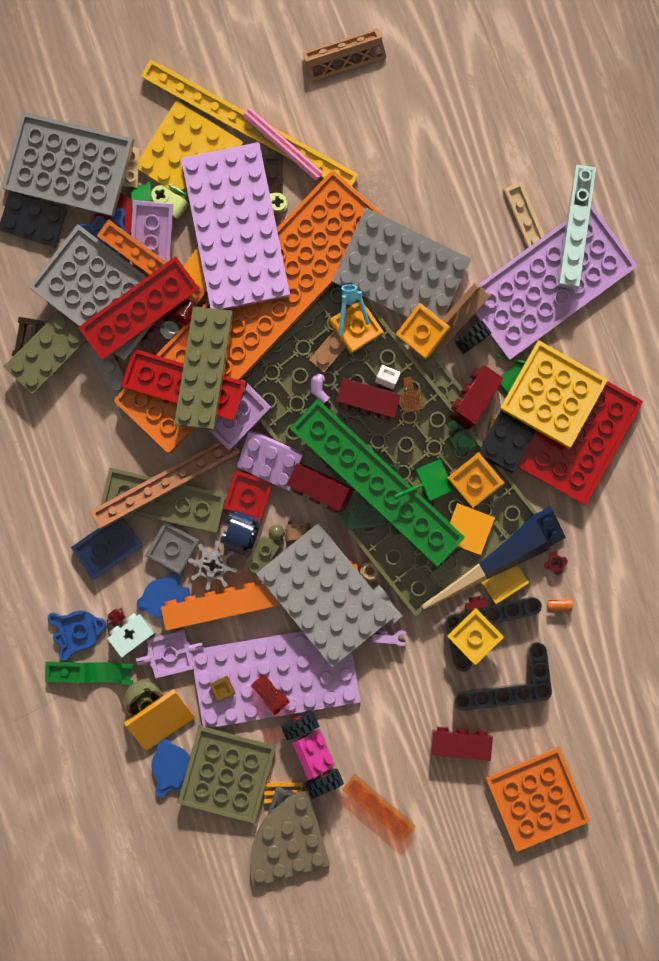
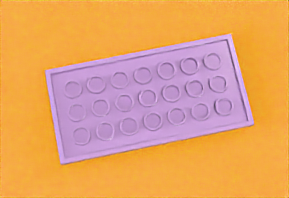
(235, 227)
(526, 292)
(290, 665)

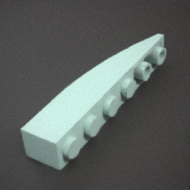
(576, 227)

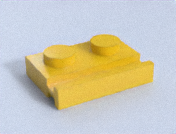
(505, 584)

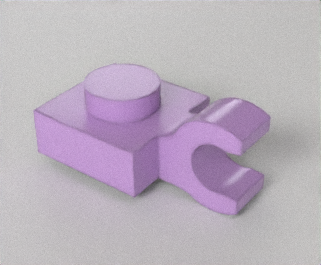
(382, 636)

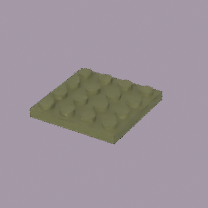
(226, 774)

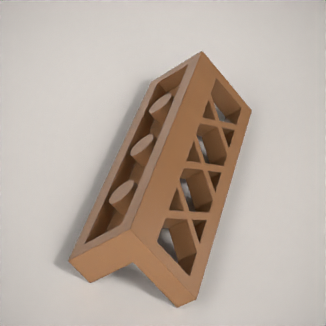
(344, 48)
(462, 313)

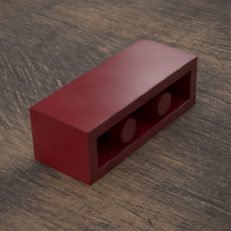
(475, 396)
(368, 399)
(320, 487)
(461, 743)

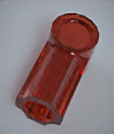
(181, 313)
(272, 697)

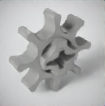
(215, 554)

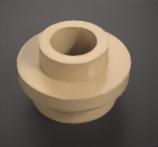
(374, 576)

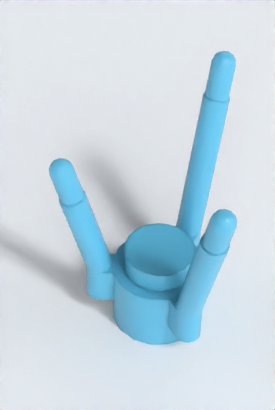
(349, 297)

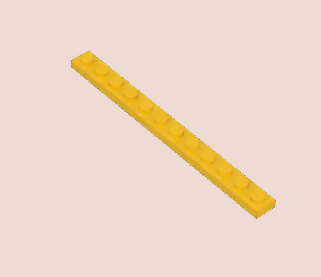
(234, 117)

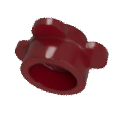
(556, 568)
(115, 617)

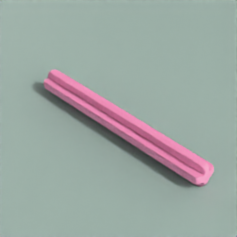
(279, 141)

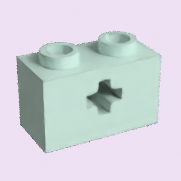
(123, 644)

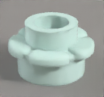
(169, 329)

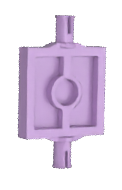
(170, 654)

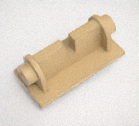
(131, 176)

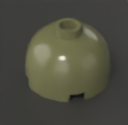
(140, 696)

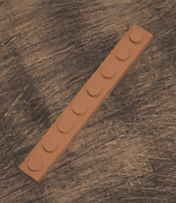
(162, 484)

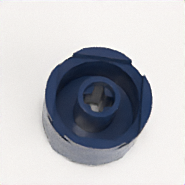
(240, 533)

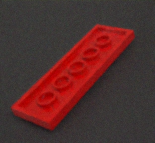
(138, 308)
(162, 380)

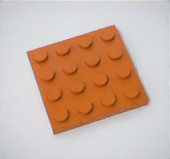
(537, 799)

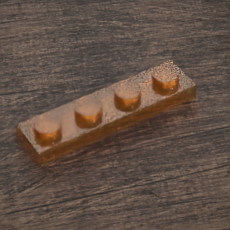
(378, 807)

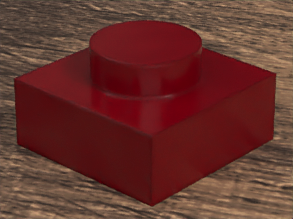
(475, 602)

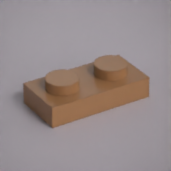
(328, 352)

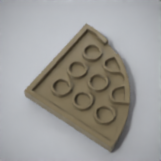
(288, 842)

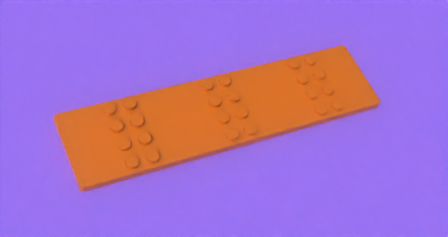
(311, 250)

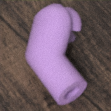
(316, 388)

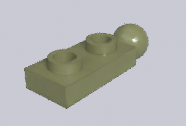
(264, 551)

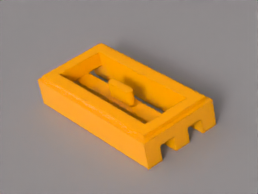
(280, 784)

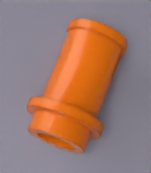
(560, 605)

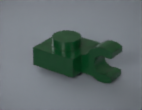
(462, 440)

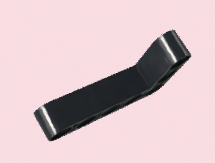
(503, 616)
(532, 696)

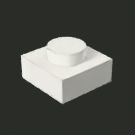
(387, 377)

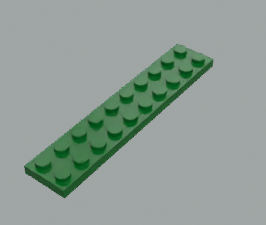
(377, 482)

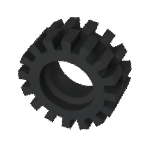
(472, 337)

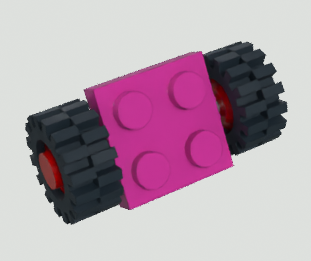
(313, 754)

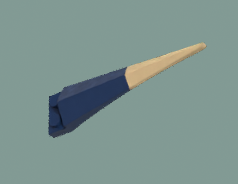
(527, 542)

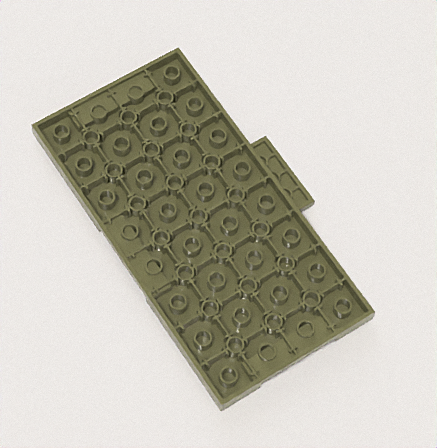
(408, 439)

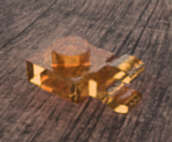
(412, 398)

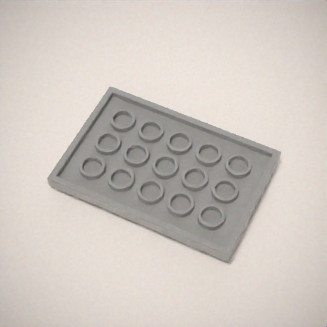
(68, 164)
(400, 266)
(86, 279)
(325, 595)

